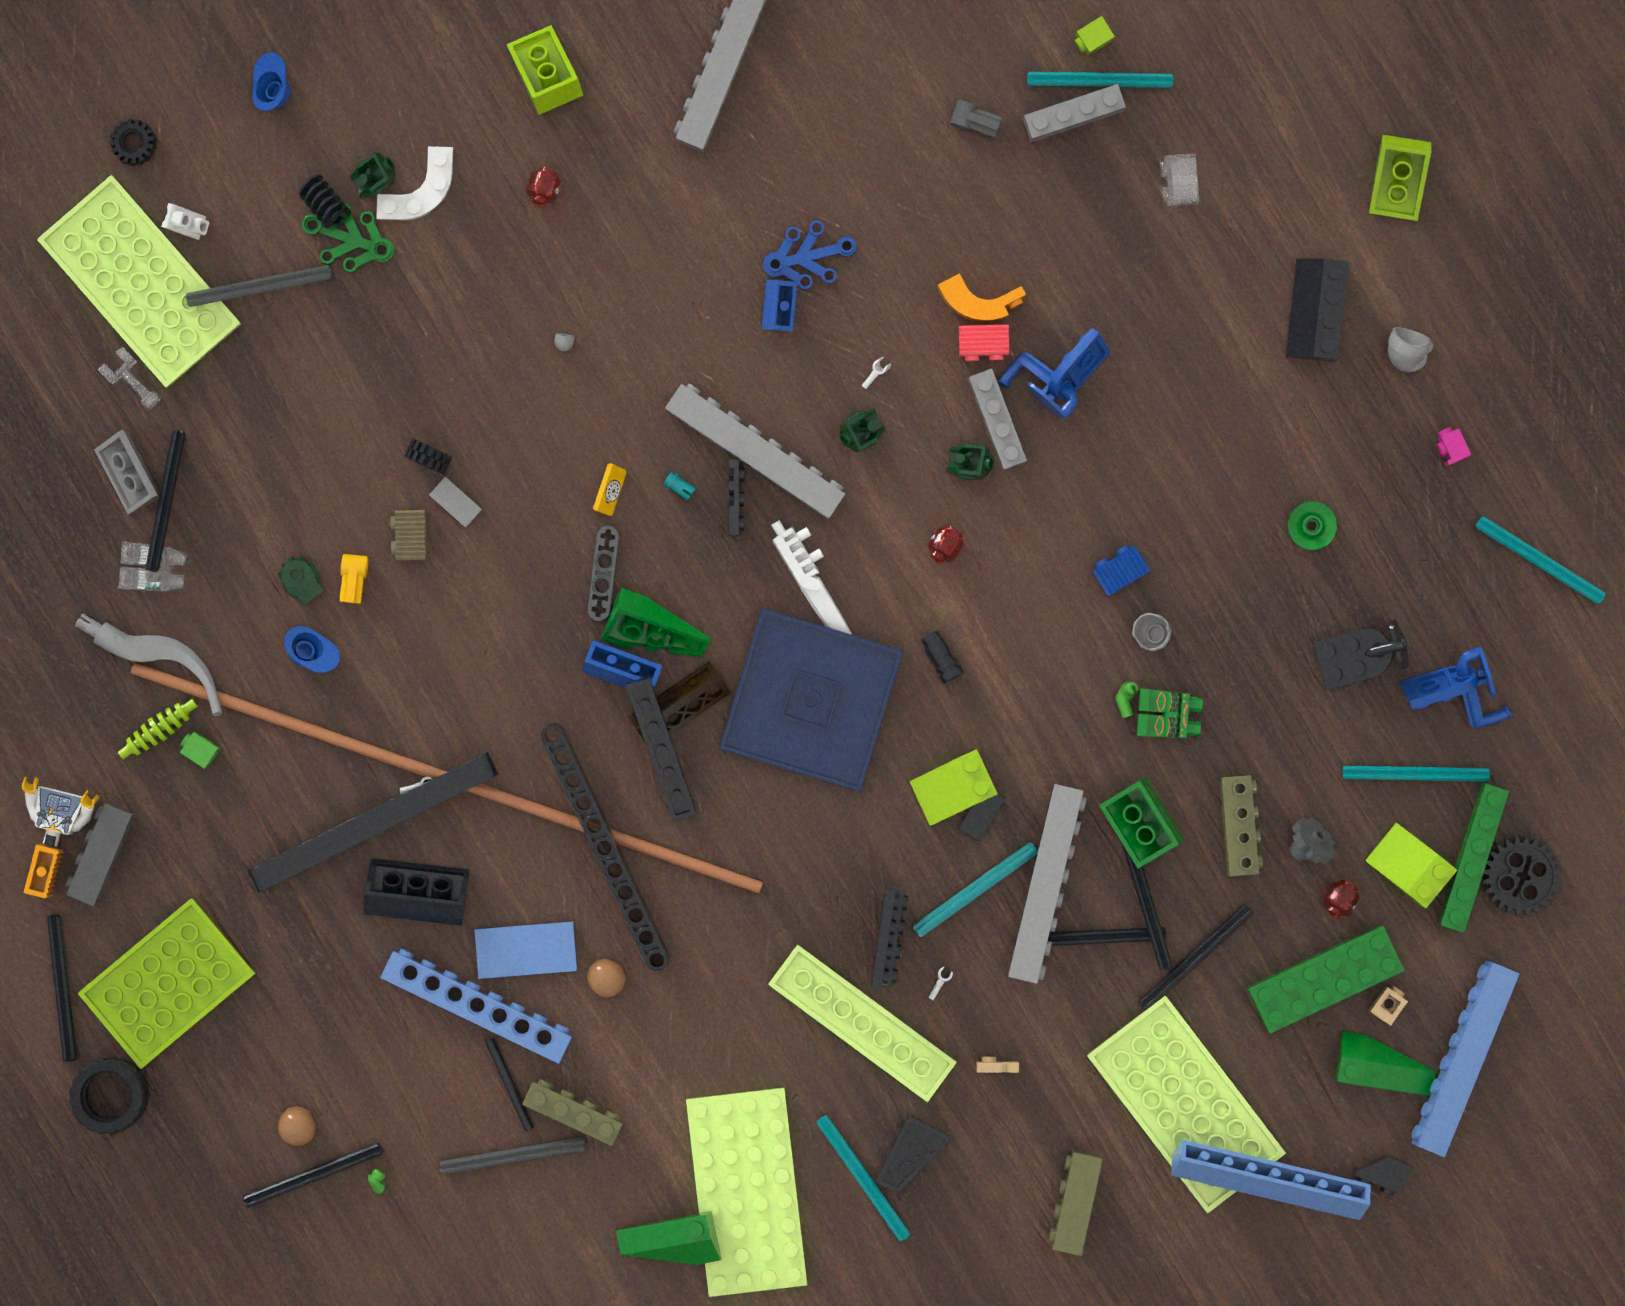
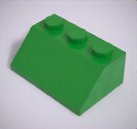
(1141, 822)

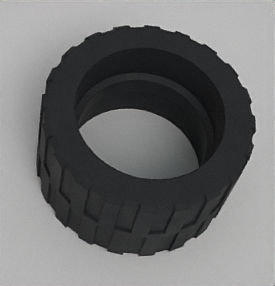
(80, 1104)

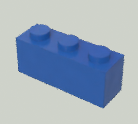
(618, 666)

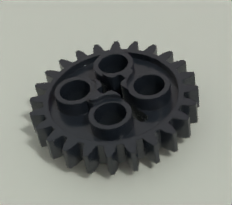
(1542, 884)

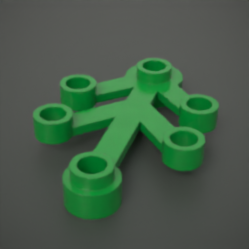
(352, 241)

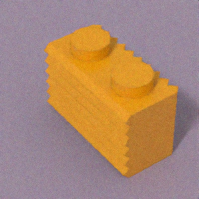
(43, 871)

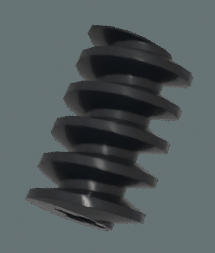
(324, 202)

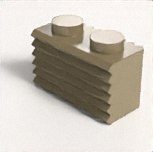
(410, 535)

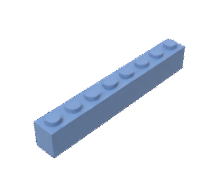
(1464, 1058)
(1270, 1179)

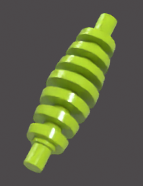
(157, 729)

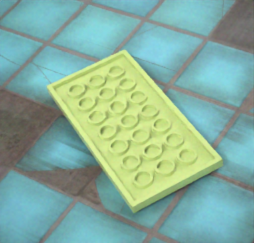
(137, 281)
(1180, 1092)
(751, 1189)

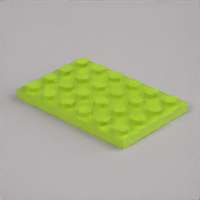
(166, 983)

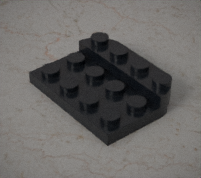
(887, 947)

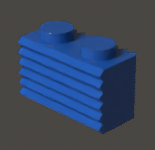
(779, 305)
(1120, 570)

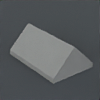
(127, 472)

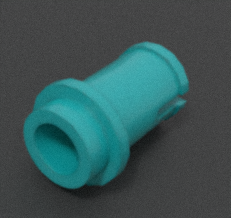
(678, 485)

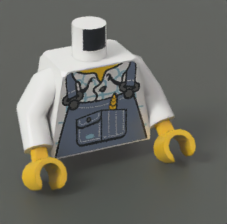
(57, 810)

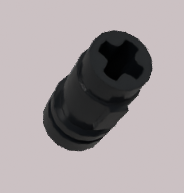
(941, 656)

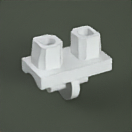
(185, 222)

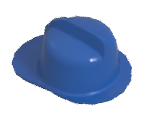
(270, 83)
(311, 650)

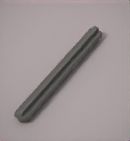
(258, 286)
(512, 1155)

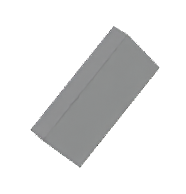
(455, 502)

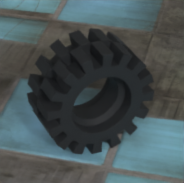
(125, 129)
(428, 456)

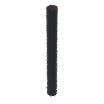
(509, 1084)

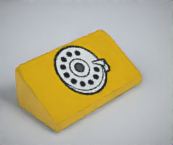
(609, 489)

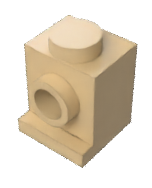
(1388, 1015)

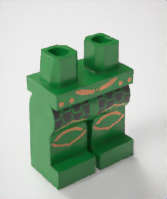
(1174, 716)

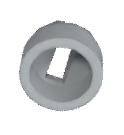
(563, 341)

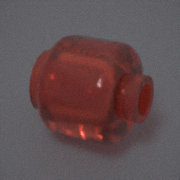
(543, 186)
(945, 544)
(1341, 898)

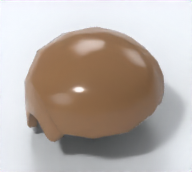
(606, 978)
(296, 1126)

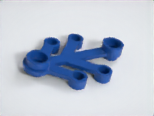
(805, 256)

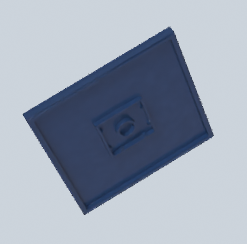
(811, 699)

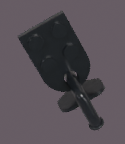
(1355, 658)

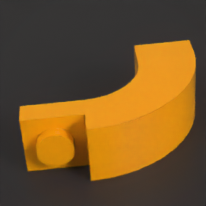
(974, 308)

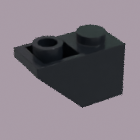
(1386, 1172)

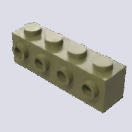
(1239, 825)
(572, 1112)
(1076, 1202)

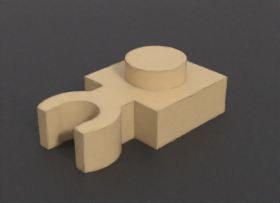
(990, 1065)

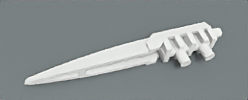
(804, 571)

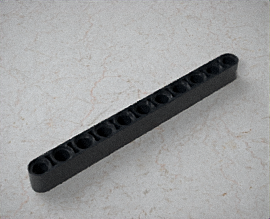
(373, 822)
(605, 859)

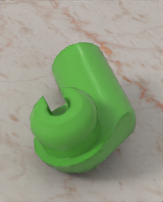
(1124, 697)
(376, 1181)

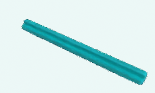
(1087, 79)
(1540, 560)
(1416, 773)
(975, 889)
(863, 1178)

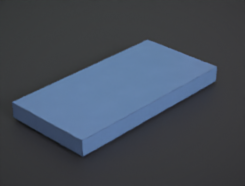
(525, 950)

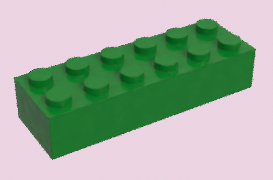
(1325, 979)

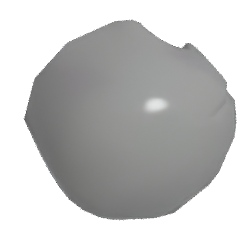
(1152, 631)

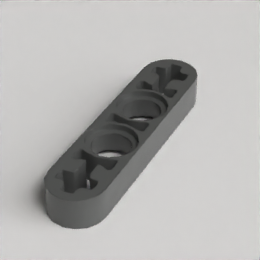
(603, 573)

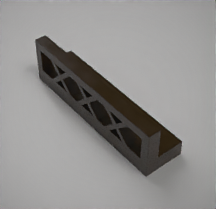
(679, 696)

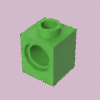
(199, 749)

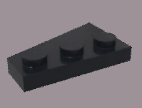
(736, 522)
(910, 1153)

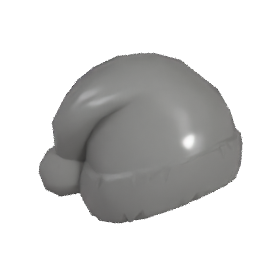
(1408, 349)

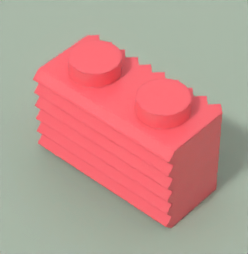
(984, 341)

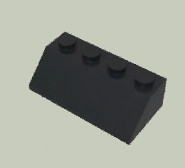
(1317, 309)
(416, 892)

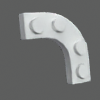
(427, 196)

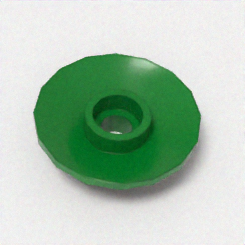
(1323, 519)

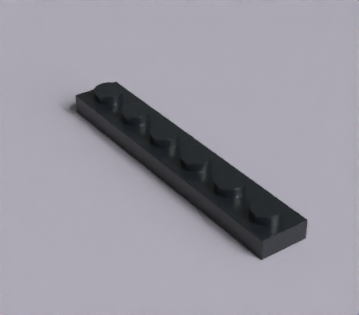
(661, 748)

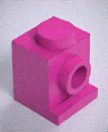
(1452, 445)

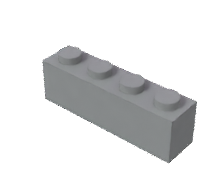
(1074, 113)
(997, 419)

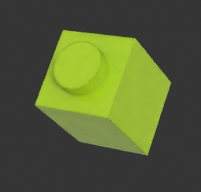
(1094, 36)

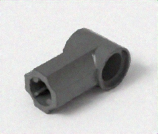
(969, 117)

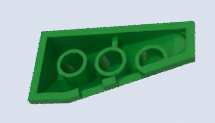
(643, 623)
(1375, 1065)
(679, 1240)

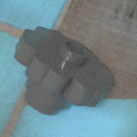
(1312, 841)

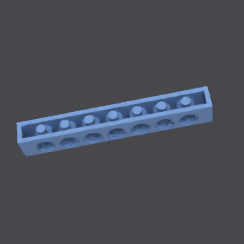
(395, 974)

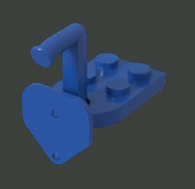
(1068, 376)
(1456, 681)

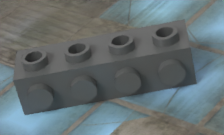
(100, 854)

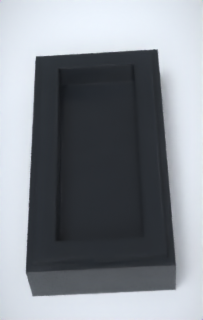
(981, 816)

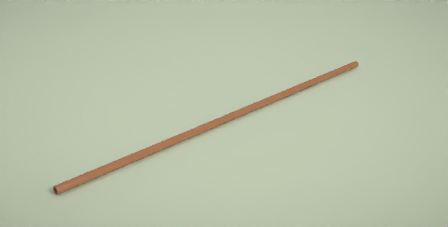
(433, 772)

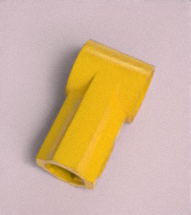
(353, 572)

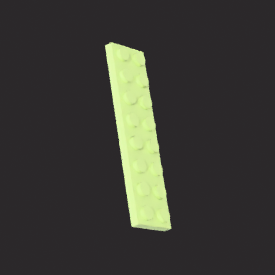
(862, 1023)

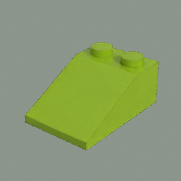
(545, 70)
(1400, 177)
(953, 787)
(1411, 865)

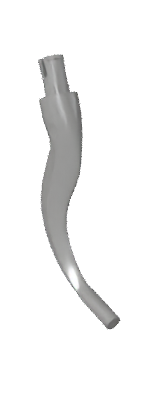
(150, 648)

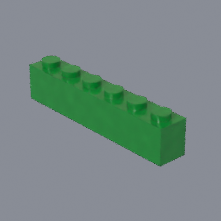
(1472, 857)

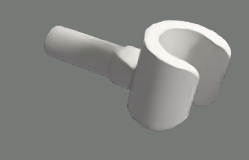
(877, 369)
(407, 788)
(939, 983)

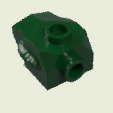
(374, 175)
(861, 430)
(970, 461)
(300, 579)

